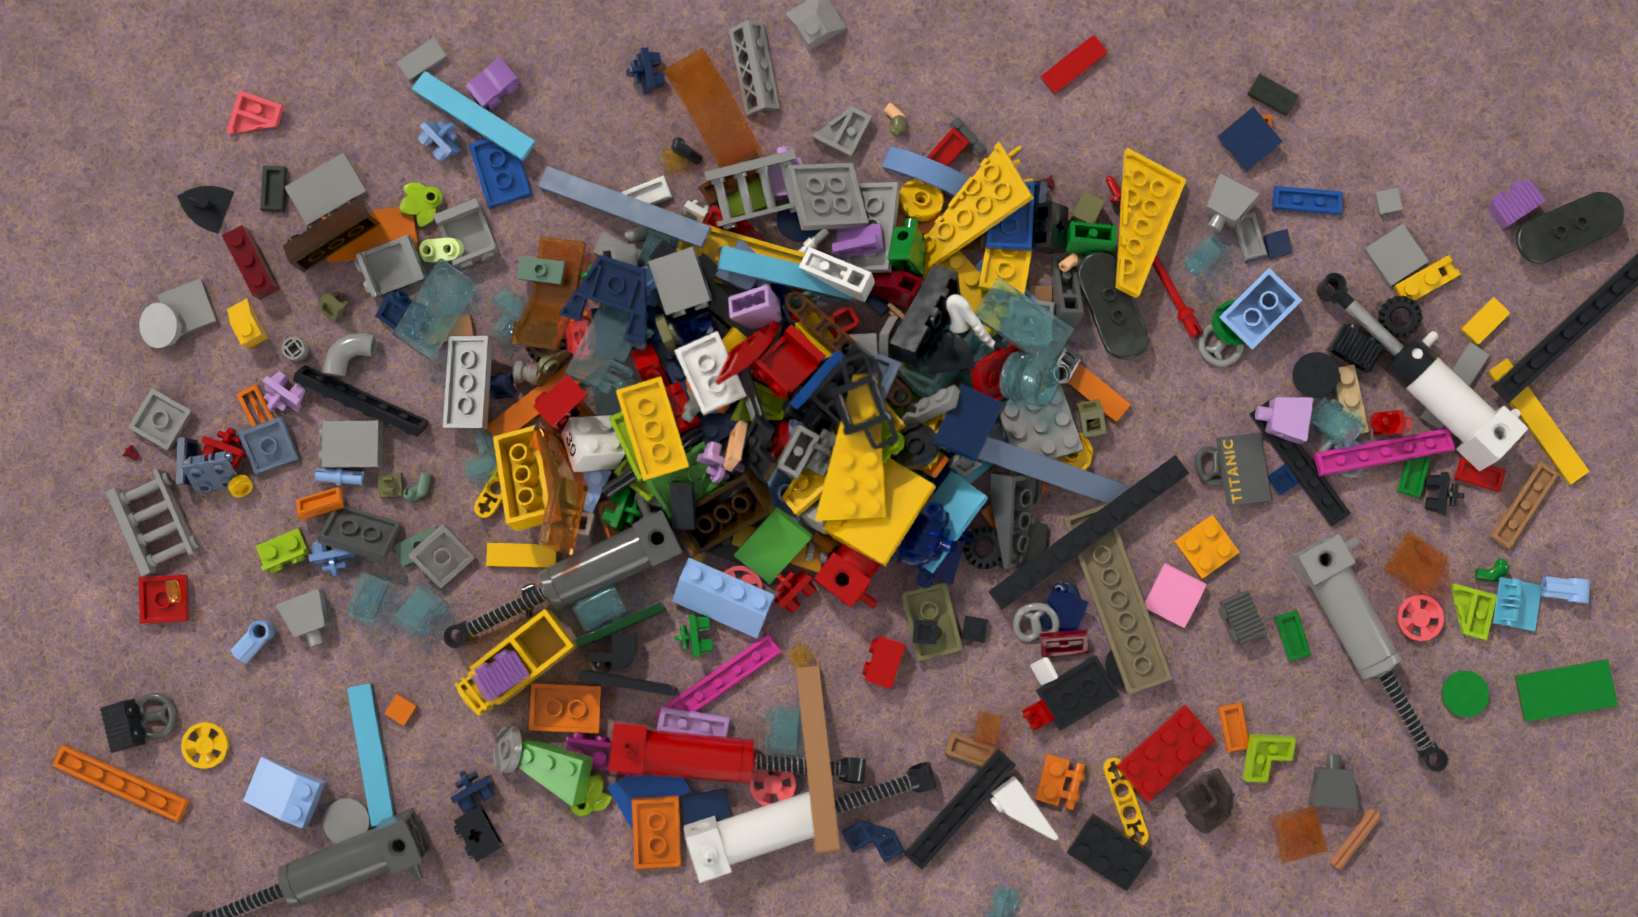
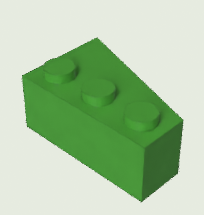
(557, 769)

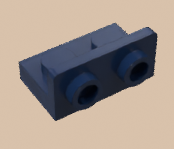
(393, 308)

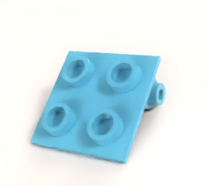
(1517, 604)

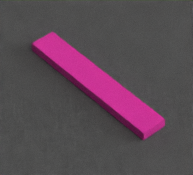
(1384, 452)
(726, 676)

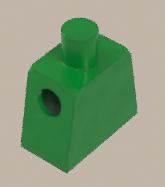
(908, 248)

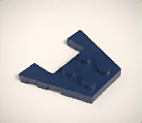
(617, 286)

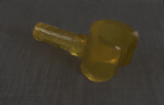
(696, 556)

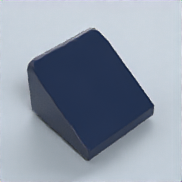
(1277, 244)

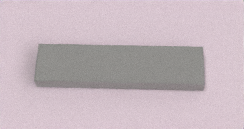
(1466, 368)

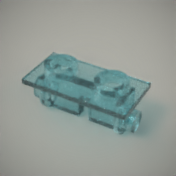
(1003, 900)

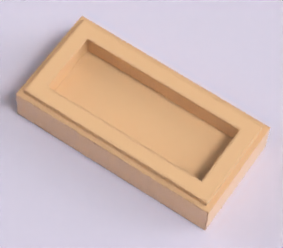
(735, 445)

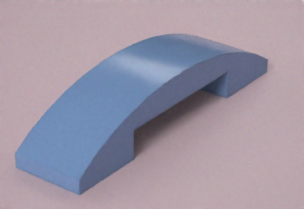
(924, 170)

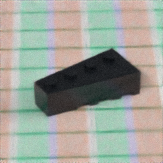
(925, 316)

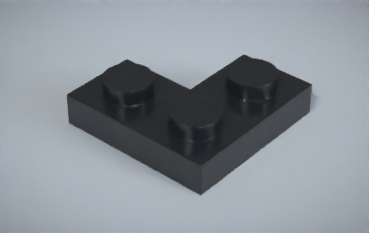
(754, 450)

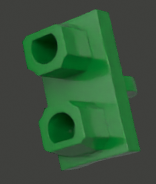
(625, 510)
(698, 646)

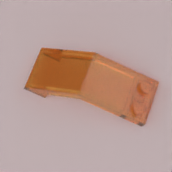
(712, 108)
(540, 322)
(565, 495)

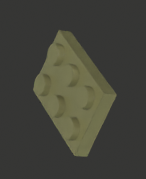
(933, 605)

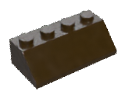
(330, 234)
(730, 510)

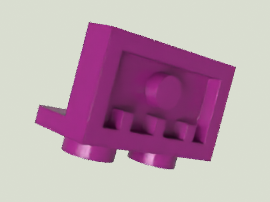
(598, 748)

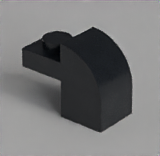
(810, 415)
(622, 655)

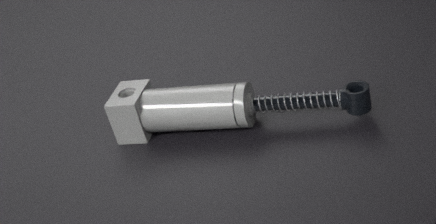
(1360, 629)

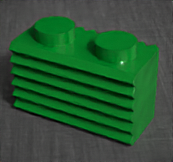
(1089, 238)

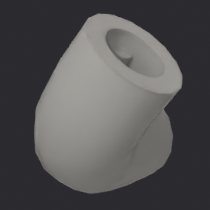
(345, 348)

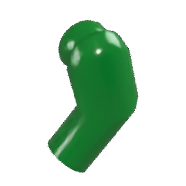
(1499, 570)

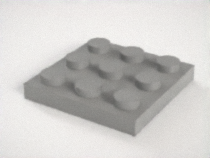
(827, 196)
(1041, 429)

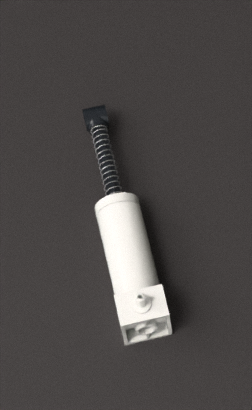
(780, 824)

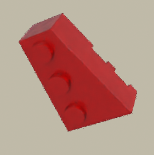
(560, 403)

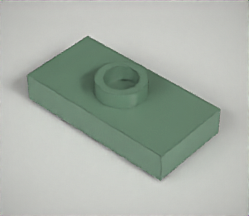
(541, 270)
(408, 545)

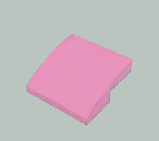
(1174, 595)

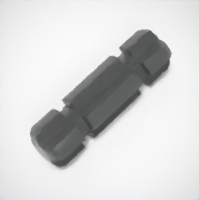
(977, 148)

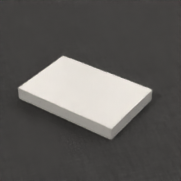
(702, 365)

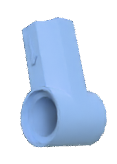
(1570, 589)
(252, 641)

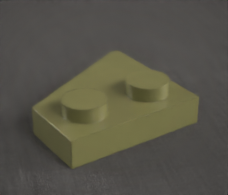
(667, 333)

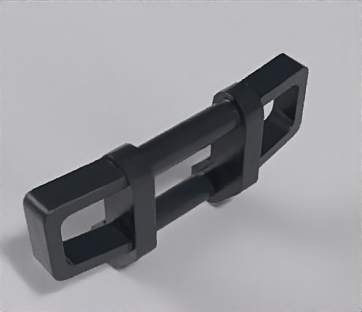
(870, 380)

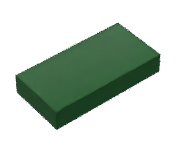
(1414, 476)
(1292, 635)

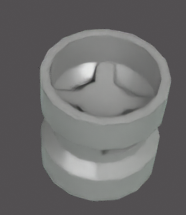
(301, 350)
(525, 372)

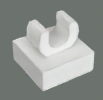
(694, 212)

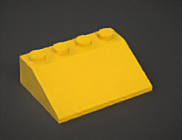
(880, 536)

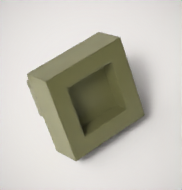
(331, 306)
(390, 485)

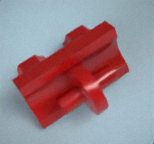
(1390, 423)
(214, 446)
(790, 587)

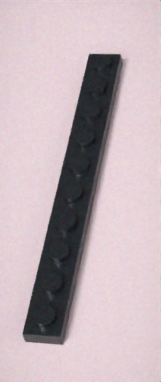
(1568, 331)
(1088, 532)

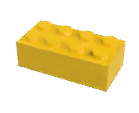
(522, 479)

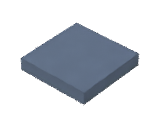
(268, 445)

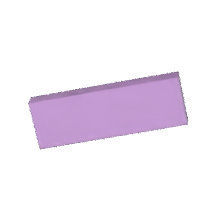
(692, 722)

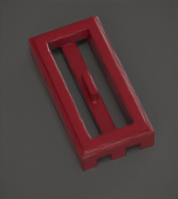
(1063, 640)

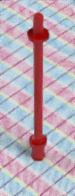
(1184, 313)

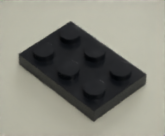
(1078, 692)
(1109, 852)

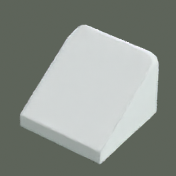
(1044, 670)

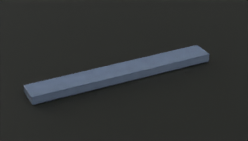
(625, 207)
(1051, 470)

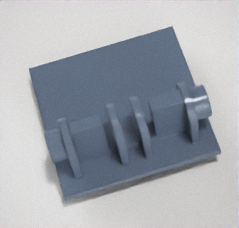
(210, 472)

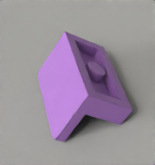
(859, 242)

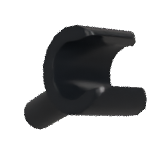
(527, 589)

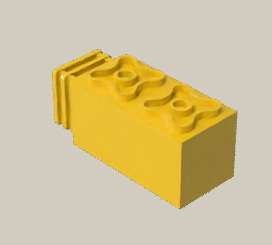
(539, 646)

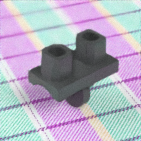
(822, 453)

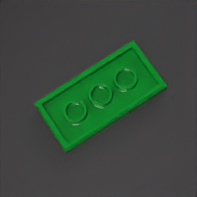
(1566, 690)

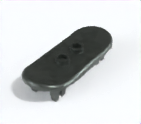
(1569, 227)
(1111, 309)

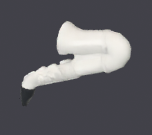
(963, 316)

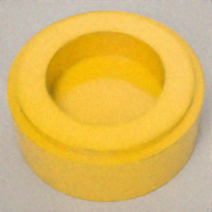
(240, 486)

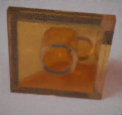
(1417, 564)
(1298, 833)

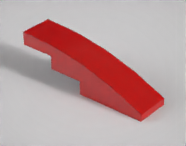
(747, 351)

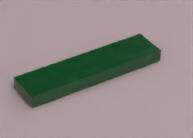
(620, 625)

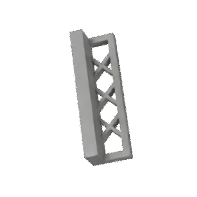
(758, 65)

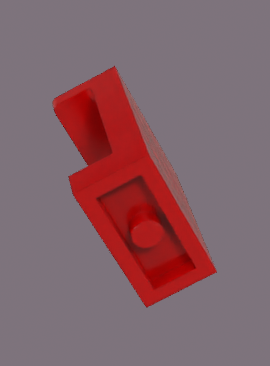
(788, 363)

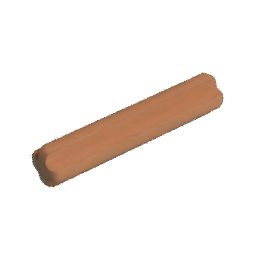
(1355, 839)

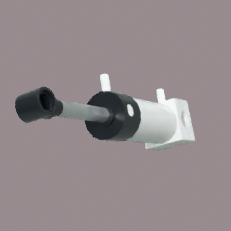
(1415, 366)

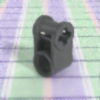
(1067, 363)

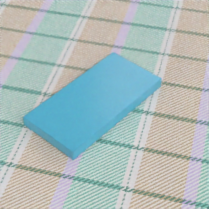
(962, 504)

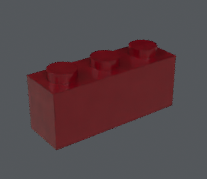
(250, 262)

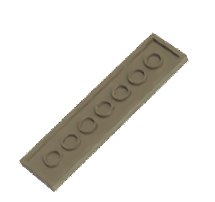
(1121, 609)

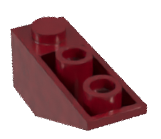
(896, 287)

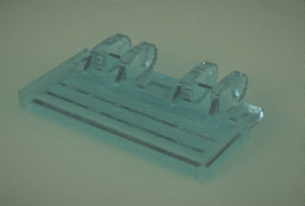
(600, 347)

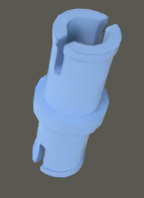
(339, 476)

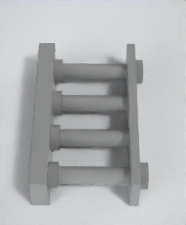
(739, 172)
(129, 520)

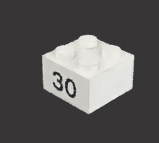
(592, 444)

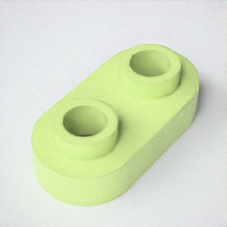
(439, 249)

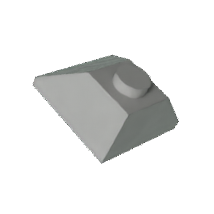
(815, 22)

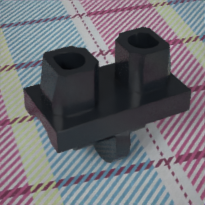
(1441, 483)

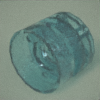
(1029, 379)

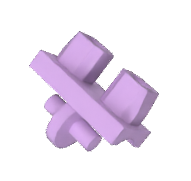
(275, 387)
(712, 458)

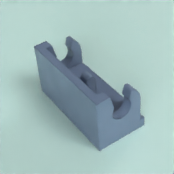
(886, 370)

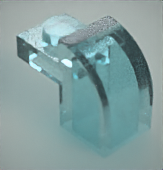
(1205, 254)
(512, 308)
(482, 465)

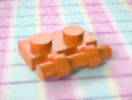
(1053, 779)

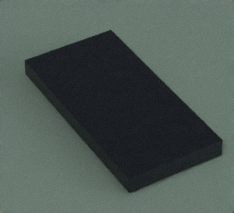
(627, 682)

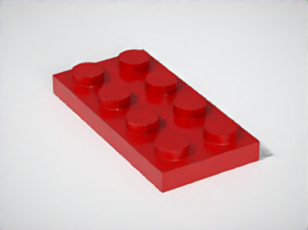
(1165, 753)

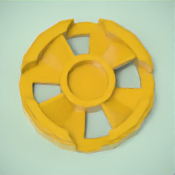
(205, 745)

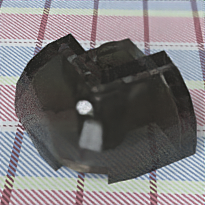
(1207, 801)

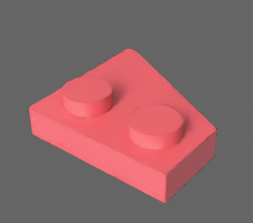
(254, 114)

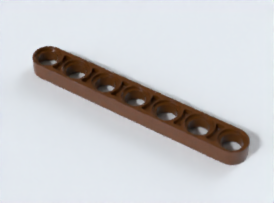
(842, 338)

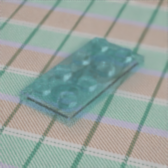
(435, 309)
(1022, 321)

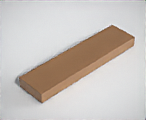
(1524, 505)

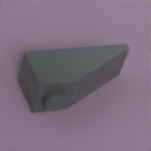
(1066, 294)

